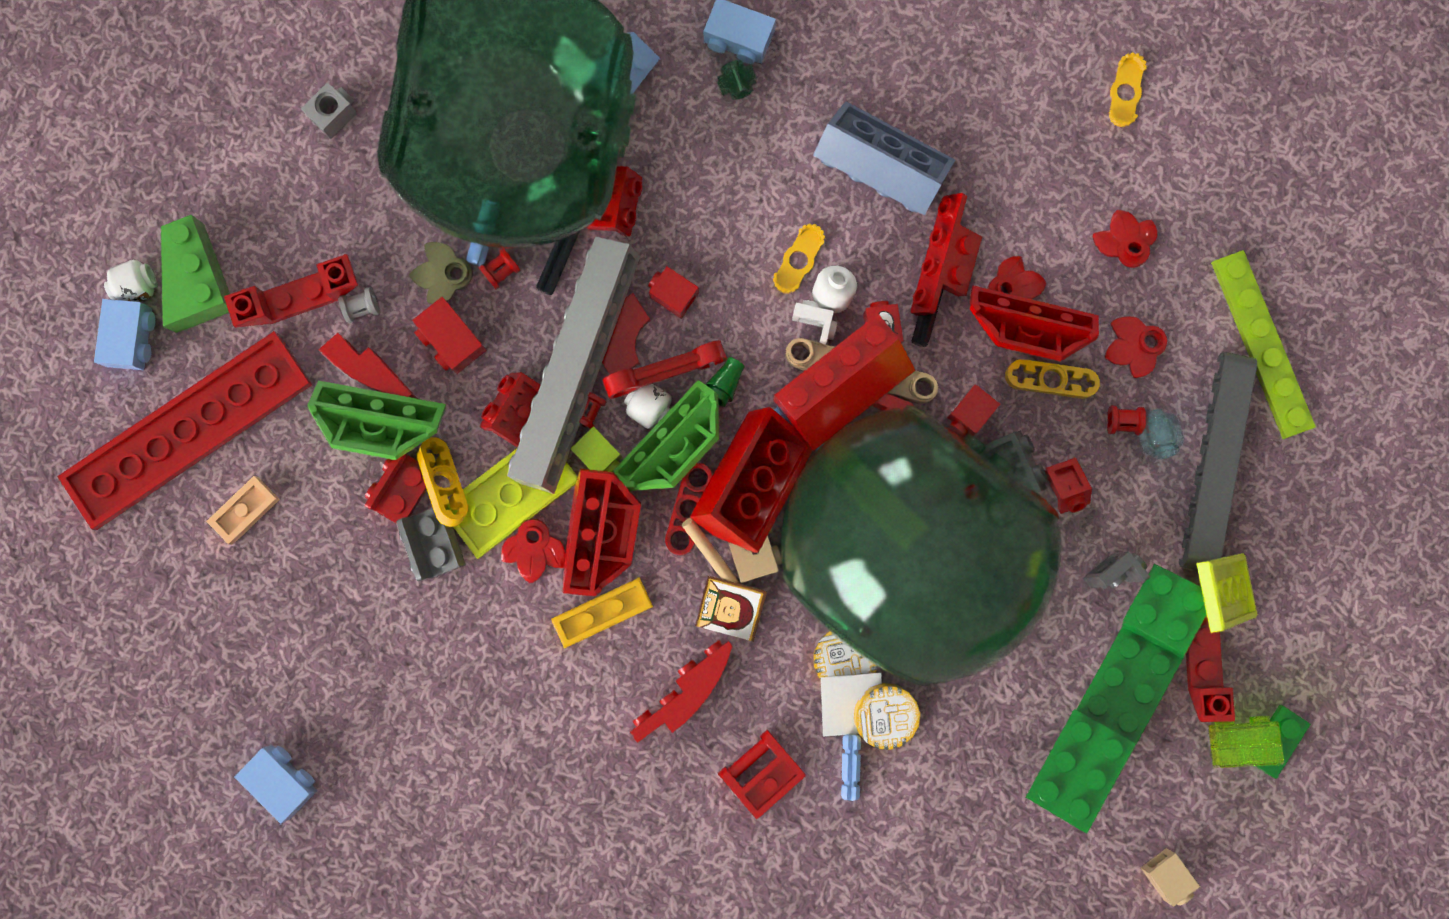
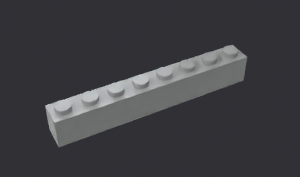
(573, 365)

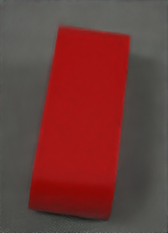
(686, 493)

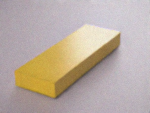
(602, 612)

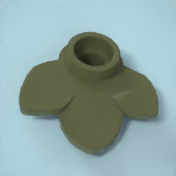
(437, 272)

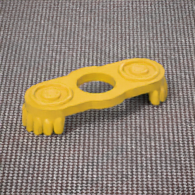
(1128, 72)
(807, 242)

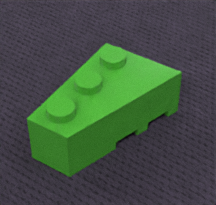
(190, 276)

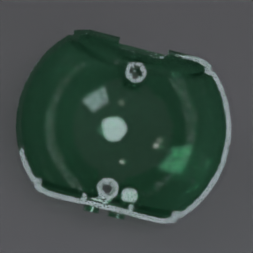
(507, 117)
(899, 547)

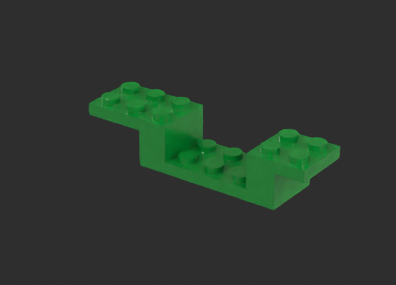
(1120, 699)

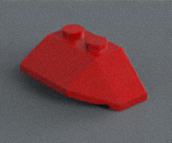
(1032, 324)
(599, 532)

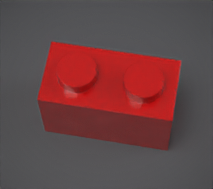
(448, 335)

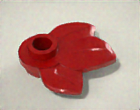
(1124, 234)
(1017, 280)
(1131, 345)
(533, 555)

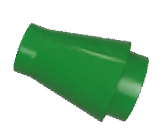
(725, 380)

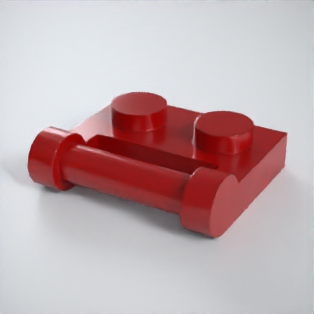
(770, 782)

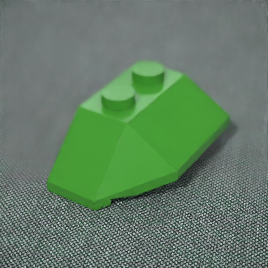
(373, 420)
(674, 442)

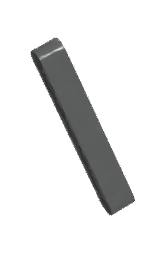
(1220, 459)

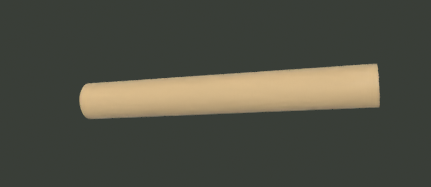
(709, 551)

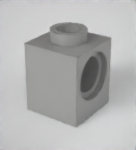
(317, 106)

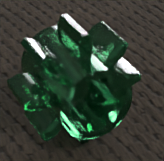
(736, 79)

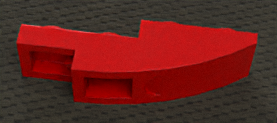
(696, 684)

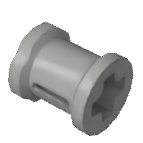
(359, 305)

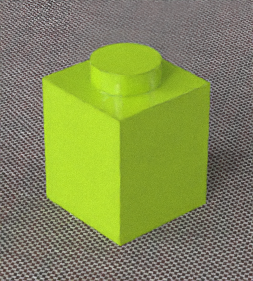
(596, 452)

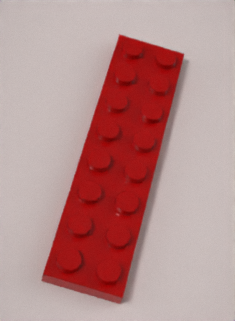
(184, 431)

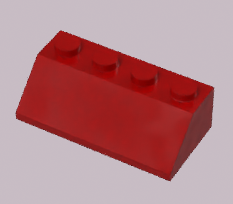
(845, 382)
(752, 480)

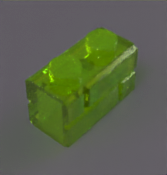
(1246, 743)

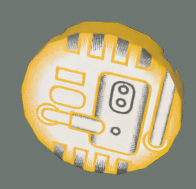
(837, 659)
(886, 716)

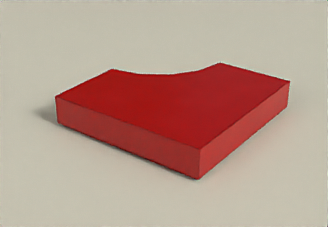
(622, 345)

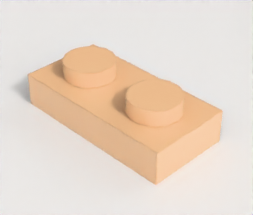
(243, 510)

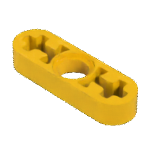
(1074, 389)
(437, 494)

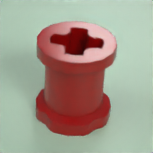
(489, 269)
(597, 402)
(1126, 420)

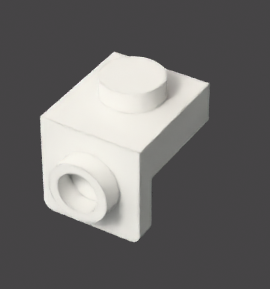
(812, 314)

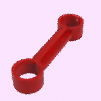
(631, 379)

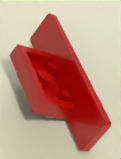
(948, 257)

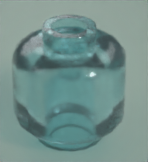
(1161, 434)

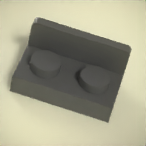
(1017, 450)
(429, 545)
(1117, 569)

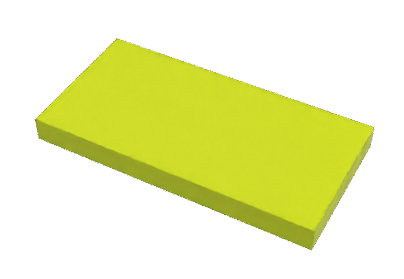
(501, 505)
(1227, 591)

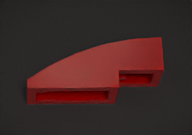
(364, 367)

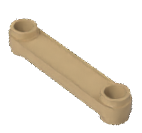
(904, 390)

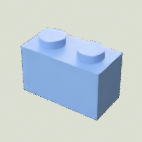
(739, 31)
(124, 334)
(276, 782)

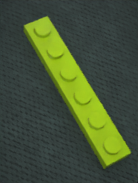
(1263, 344)

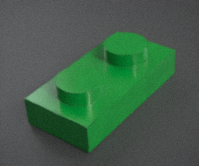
(1292, 731)

